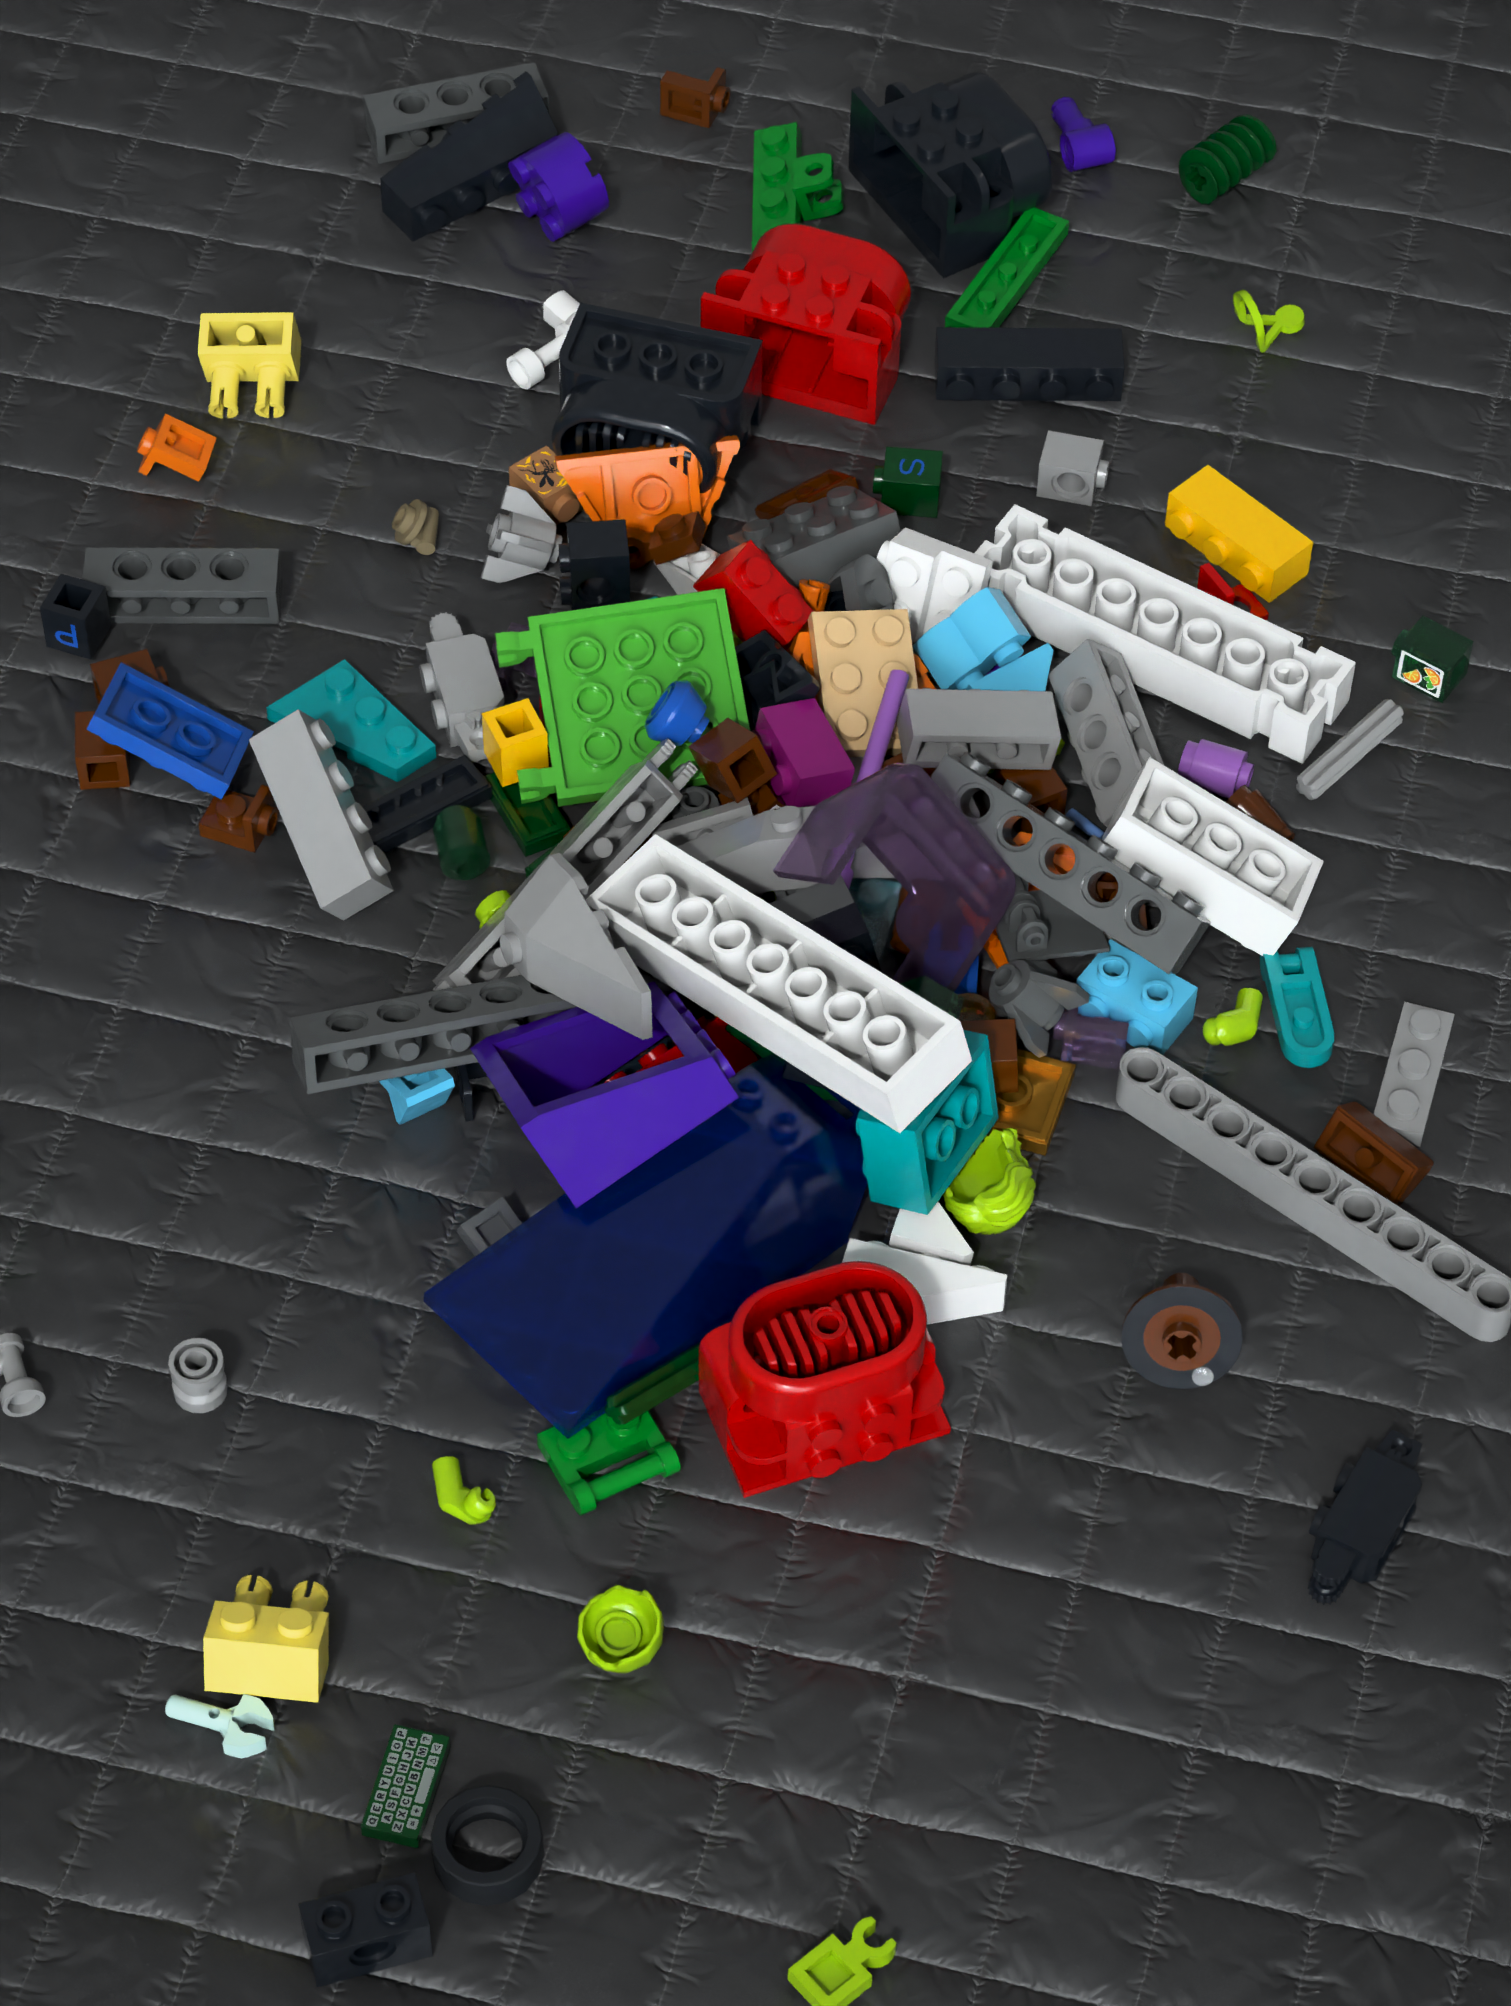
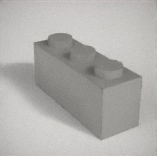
(992, 725)

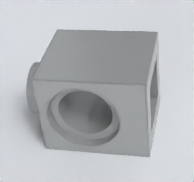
(1071, 468)

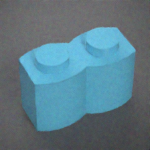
(973, 640)

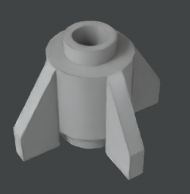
(522, 539)

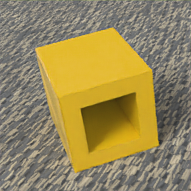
(514, 740)

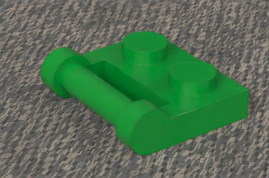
(600, 1447)

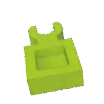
(838, 1972)

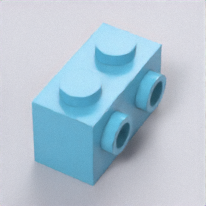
(1140, 994)

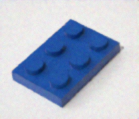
(170, 731)

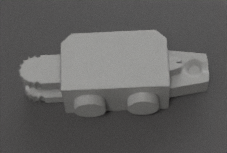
(463, 684)

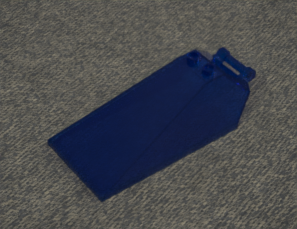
(663, 1253)

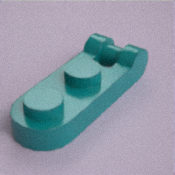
(1299, 1006)

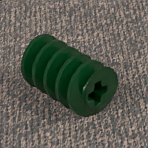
(1226, 158)

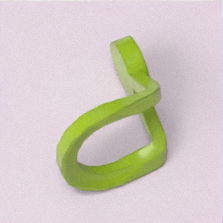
(1287, 319)

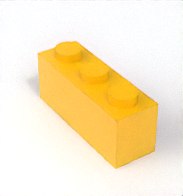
(1238, 533)

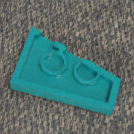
(360, 720)

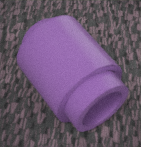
(1215, 767)

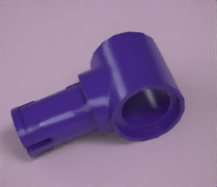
(1081, 141)

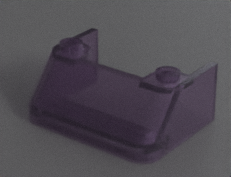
(950, 871)

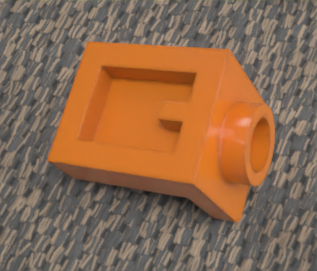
(176, 447)

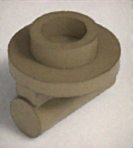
(417, 526)

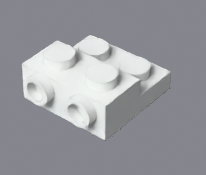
(930, 577)

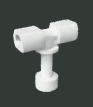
(528, 366)

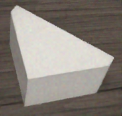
(930, 1234)

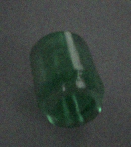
(461, 843)

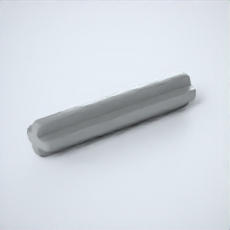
(1349, 749)

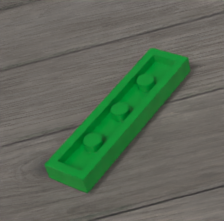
(1009, 271)

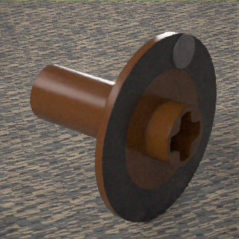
(1182, 1334)

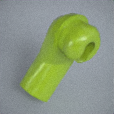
(1237, 1024)
(458, 1500)

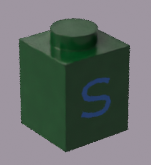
(910, 481)

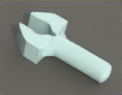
(226, 1721)

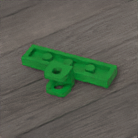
(784, 182)

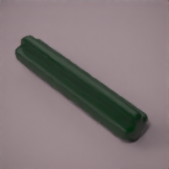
(654, 1387)

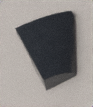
(771, 675)

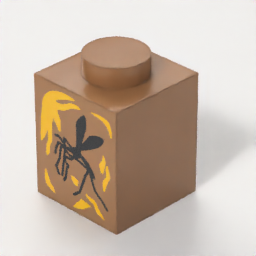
(545, 485)

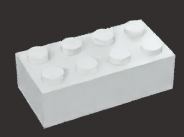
(1215, 854)

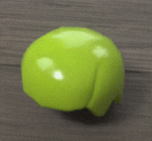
(620, 1629)

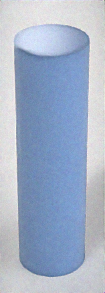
(1084, 824)

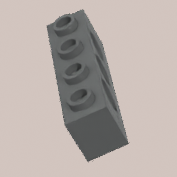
(419, 114)
(188, 584)

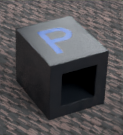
(75, 616)

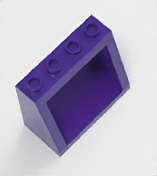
(611, 1128)

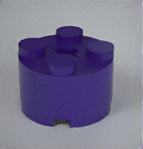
(558, 185)

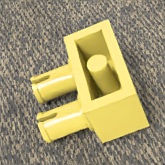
(249, 349)
(268, 1647)

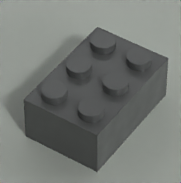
(822, 535)

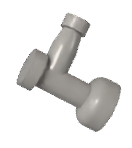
(21, 1393)

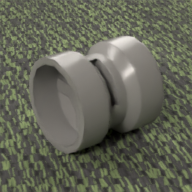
(198, 1375)

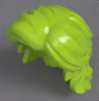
(992, 1186)

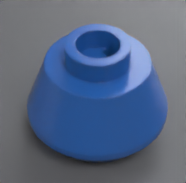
(677, 715)

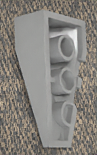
(752, 849)

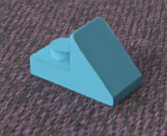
(418, 1093)

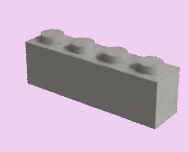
(322, 814)

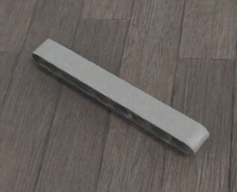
(1328, 1212)

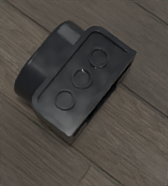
(949, 165)
(653, 383)

